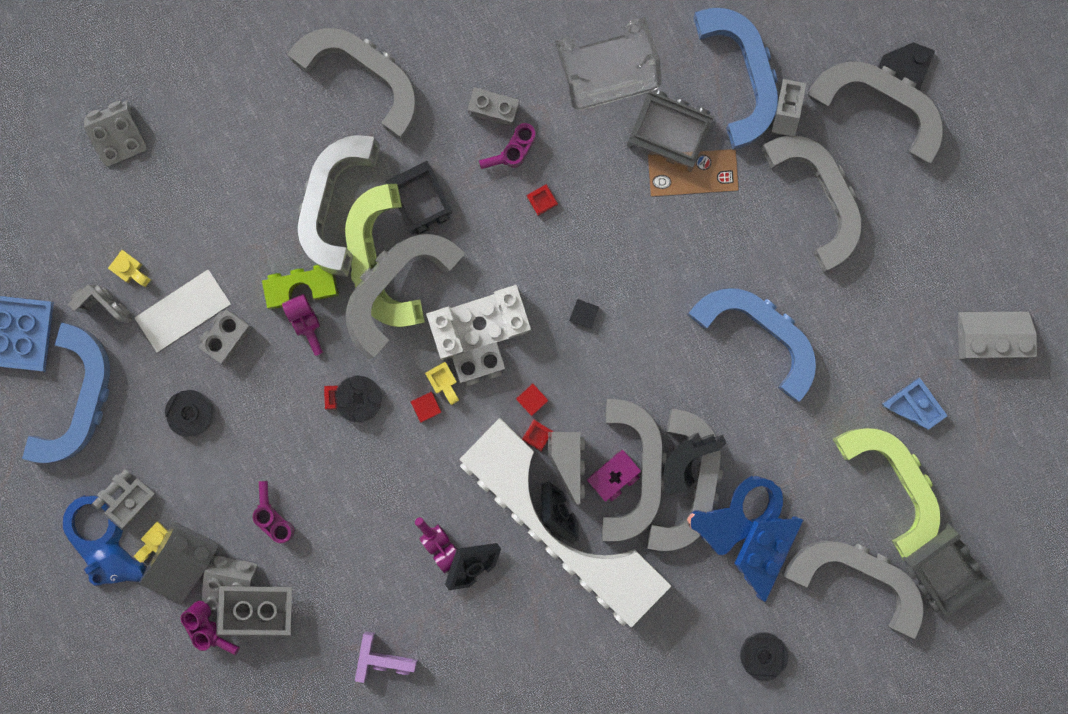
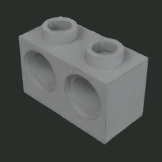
(493, 107)
(789, 107)
(229, 341)
(477, 357)

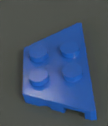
(766, 552)

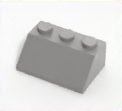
(996, 335)
(254, 611)

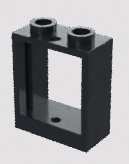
(411, 176)

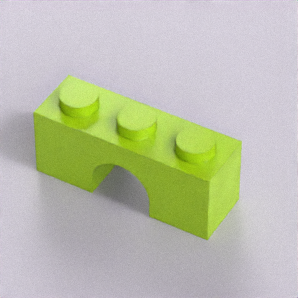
(280, 288)

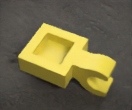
(127, 268)
(442, 380)
(152, 541)

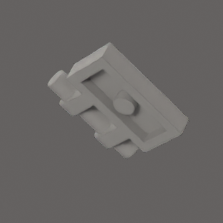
(128, 504)

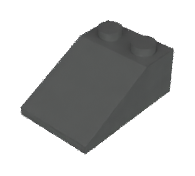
(178, 562)

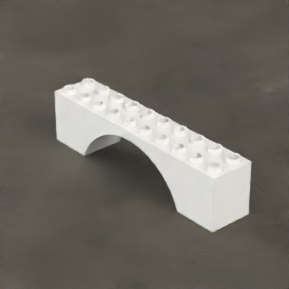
(619, 580)

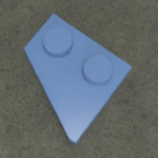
(916, 405)

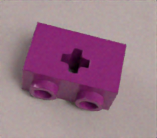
(618, 463)

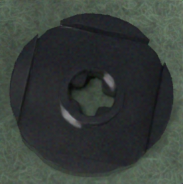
(184, 400)
(344, 401)
(773, 666)

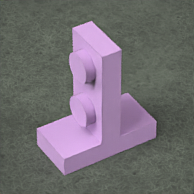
(380, 661)

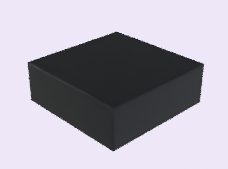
(584, 314)

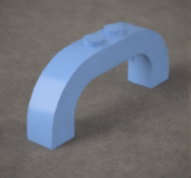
(756, 57)
(781, 327)
(89, 403)

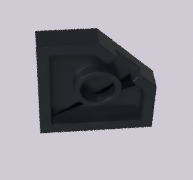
(909, 62)
(556, 514)
(471, 562)

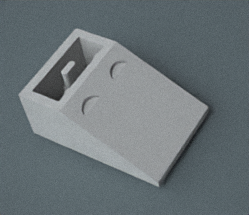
(565, 457)

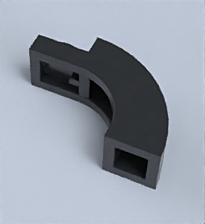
(678, 467)

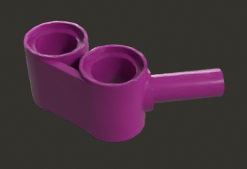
(516, 144)
(303, 320)
(275, 519)
(437, 543)
(202, 630)

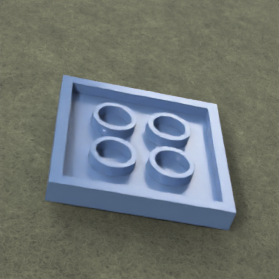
(24, 333)

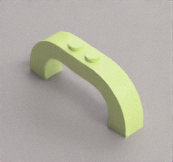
(361, 245)
(907, 470)

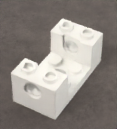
(455, 330)

